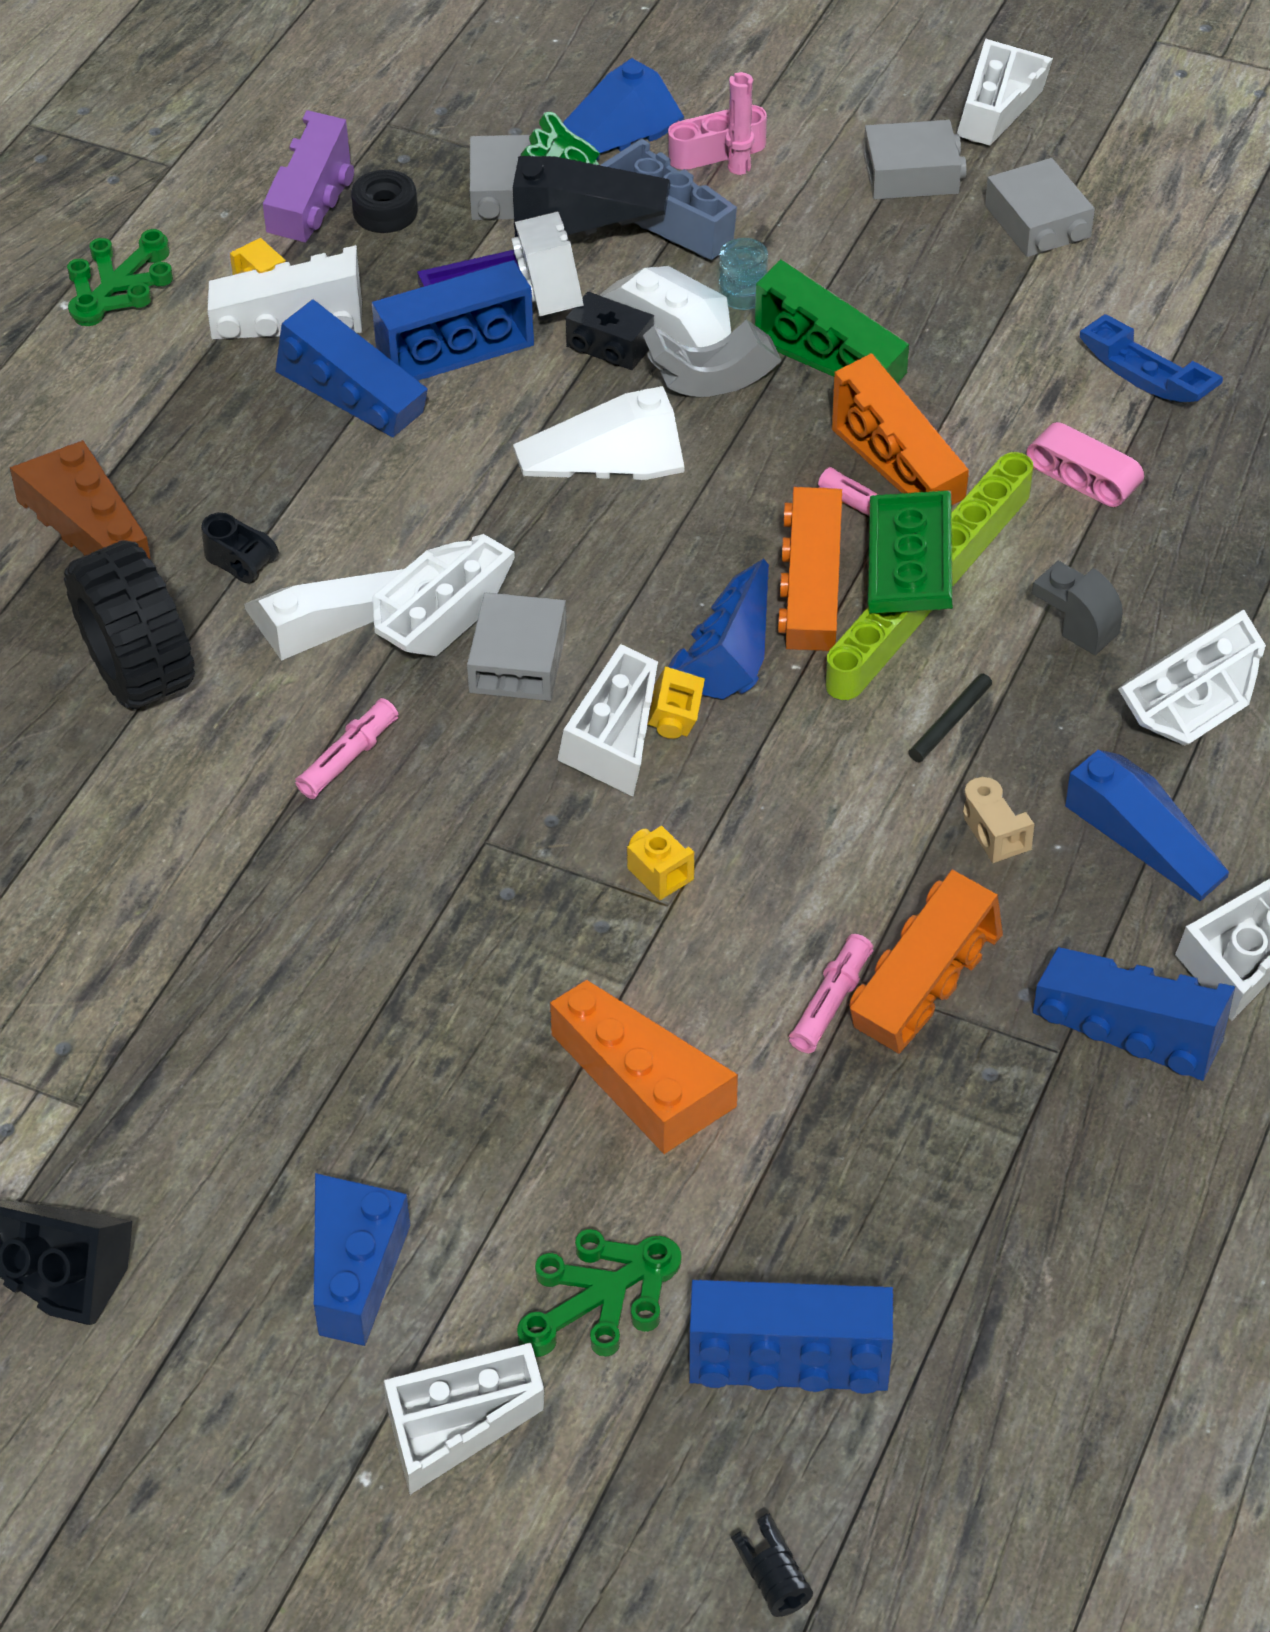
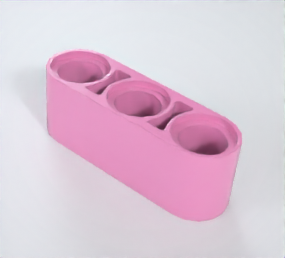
(703, 138)
(1085, 464)

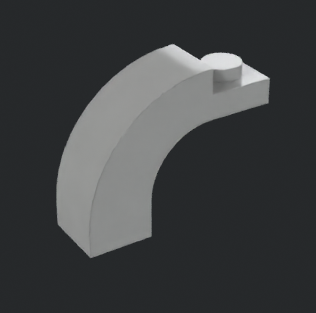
(715, 368)

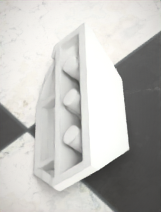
(680, 304)
(440, 594)
(1198, 682)

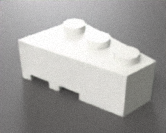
(1001, 90)
(547, 263)

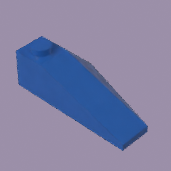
(625, 108)
(1144, 820)

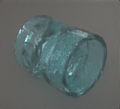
(741, 267)

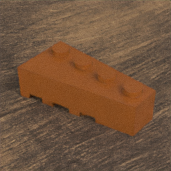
(76, 499)

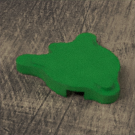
(559, 142)

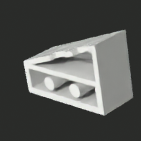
(611, 722)
(460, 1409)

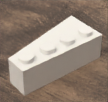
(259, 303)

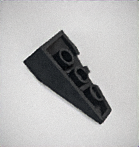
(585, 193)
(63, 1257)

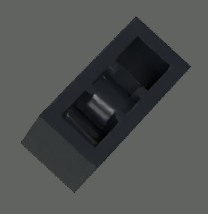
(608, 330)

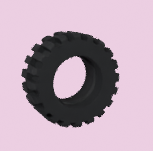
(129, 624)

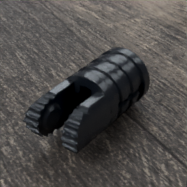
(774, 1570)

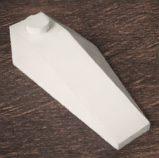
(620, 436)
(316, 612)

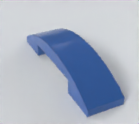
(1116, 348)

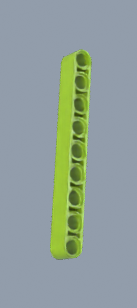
(975, 524)

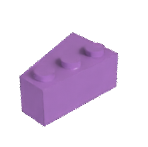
(311, 180)

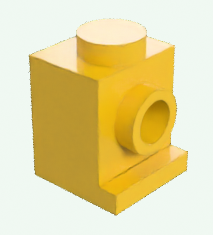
(255, 256)
(675, 703)
(660, 861)

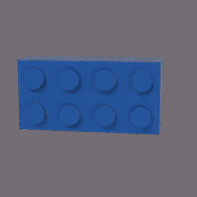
(456, 321)
(791, 1335)

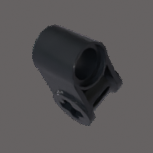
(236, 546)

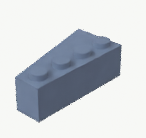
(693, 214)

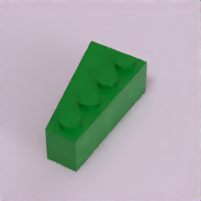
(820, 327)

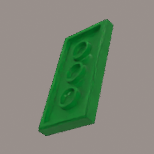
(910, 552)

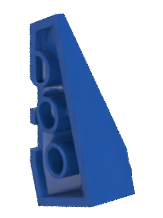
(732, 639)

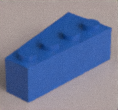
(347, 370)
(1136, 1010)

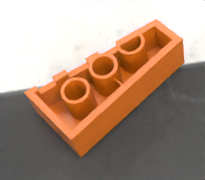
(892, 432)
(813, 569)
(927, 961)
(642, 1066)

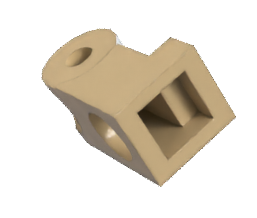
(994, 821)

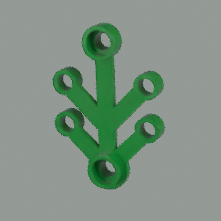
(89, 306)
(603, 1288)

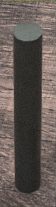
(950, 718)

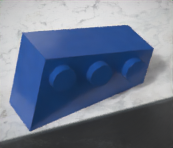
(354, 1254)

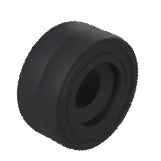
(384, 201)

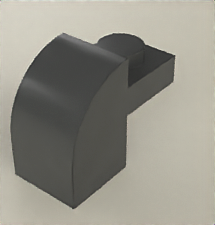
(1088, 601)

